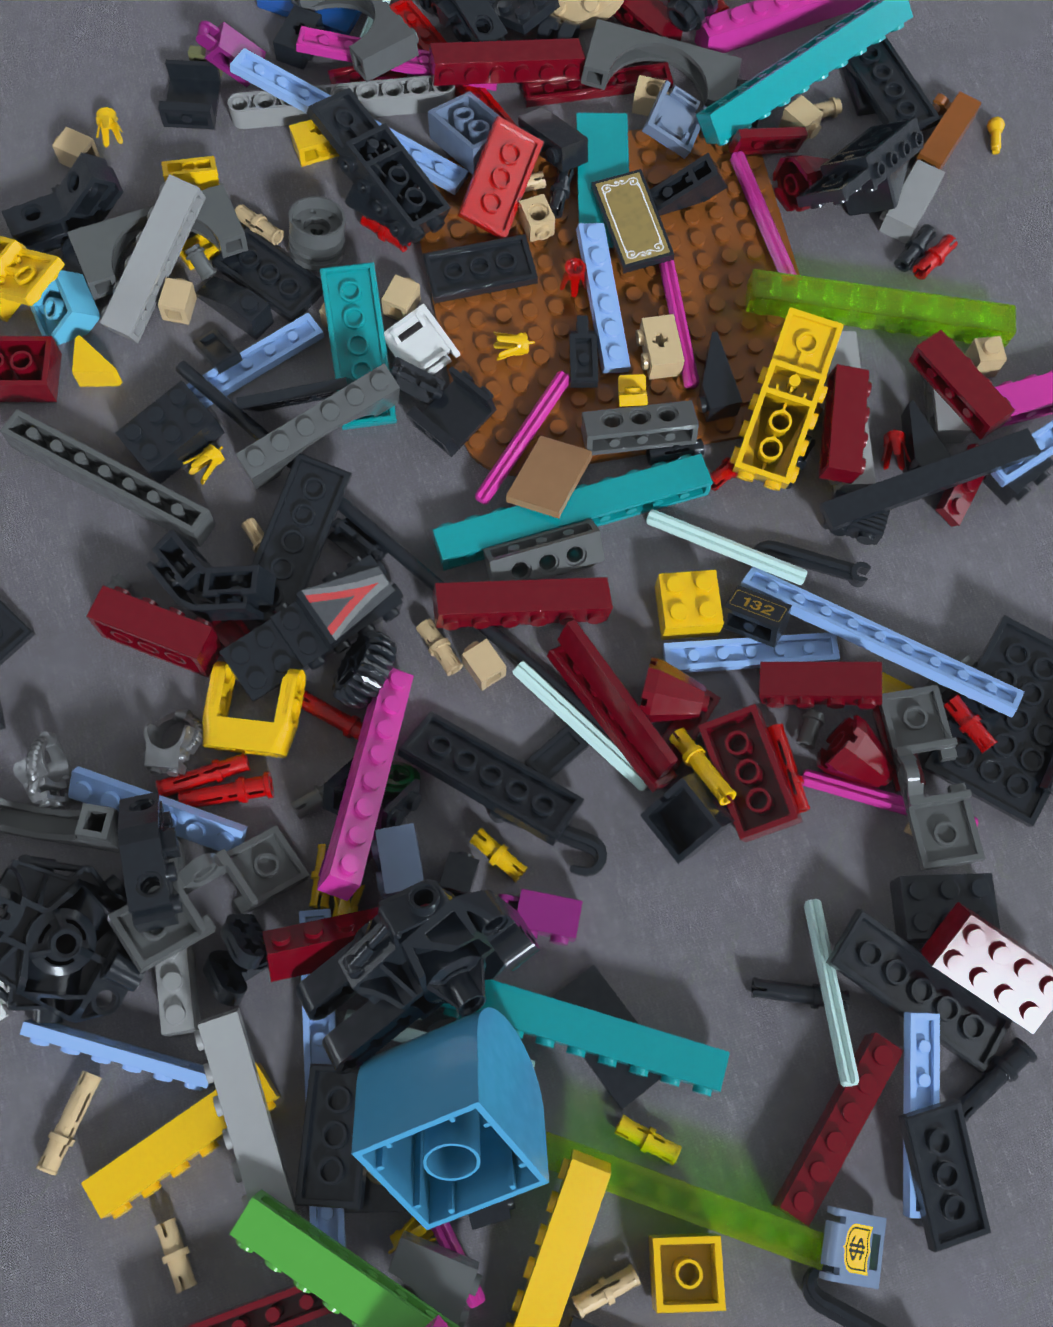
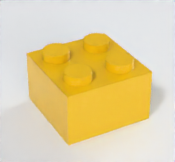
(688, 604)
(686, 1273)

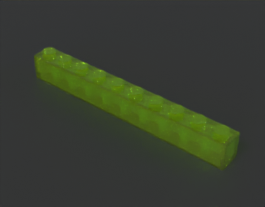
(879, 307)
(699, 1205)

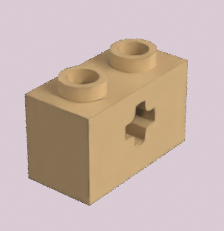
(660, 347)

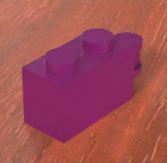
(223, 45)
(548, 915)

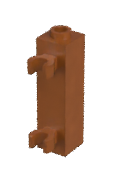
(951, 128)

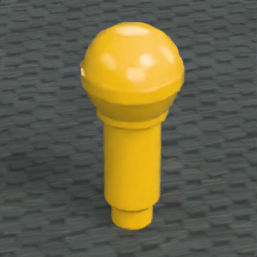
(995, 127)

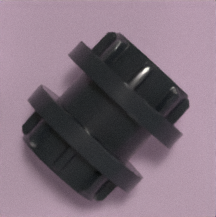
(690, 14)

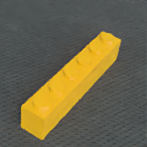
(162, 1154)
(561, 1241)

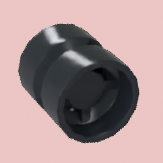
(552, 23)

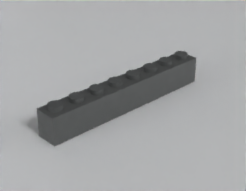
(108, 477)

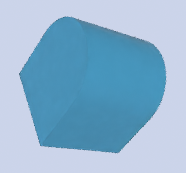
(452, 1119)

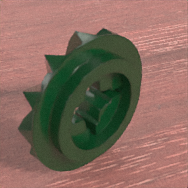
(404, 773)

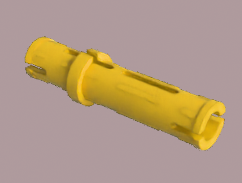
(695, 757)

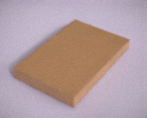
(549, 476)

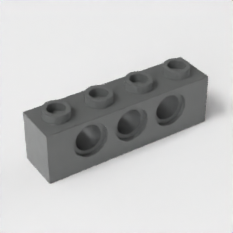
(639, 427)
(556, 543)

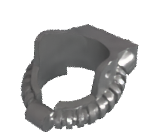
(171, 759)
(41, 779)

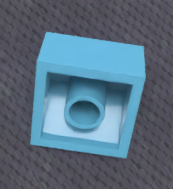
(66, 308)

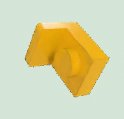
(632, 390)

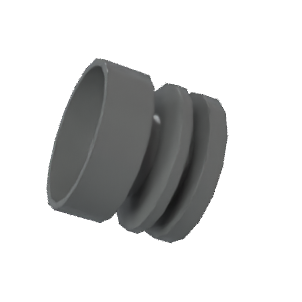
(316, 232)

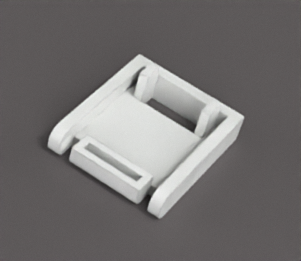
(426, 347)

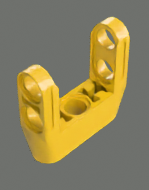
(248, 735)

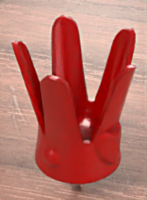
(574, 272)
(895, 442)

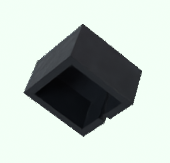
(686, 820)

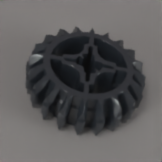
(364, 669)

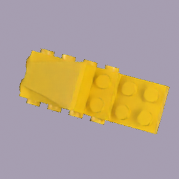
(23, 275)
(787, 401)

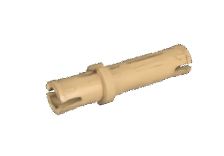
(70, 1119)

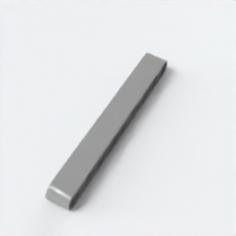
(379, 98)

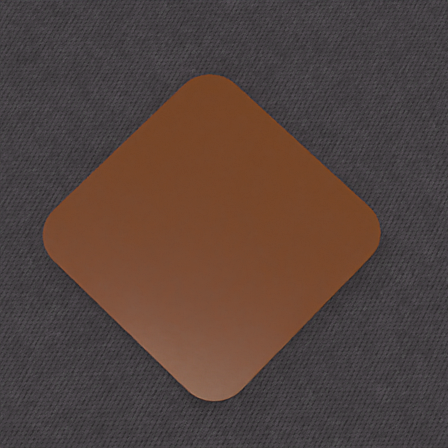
(714, 257)

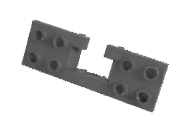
(941, 823)
(260, 871)

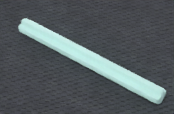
(726, 547)
(577, 722)
(831, 994)

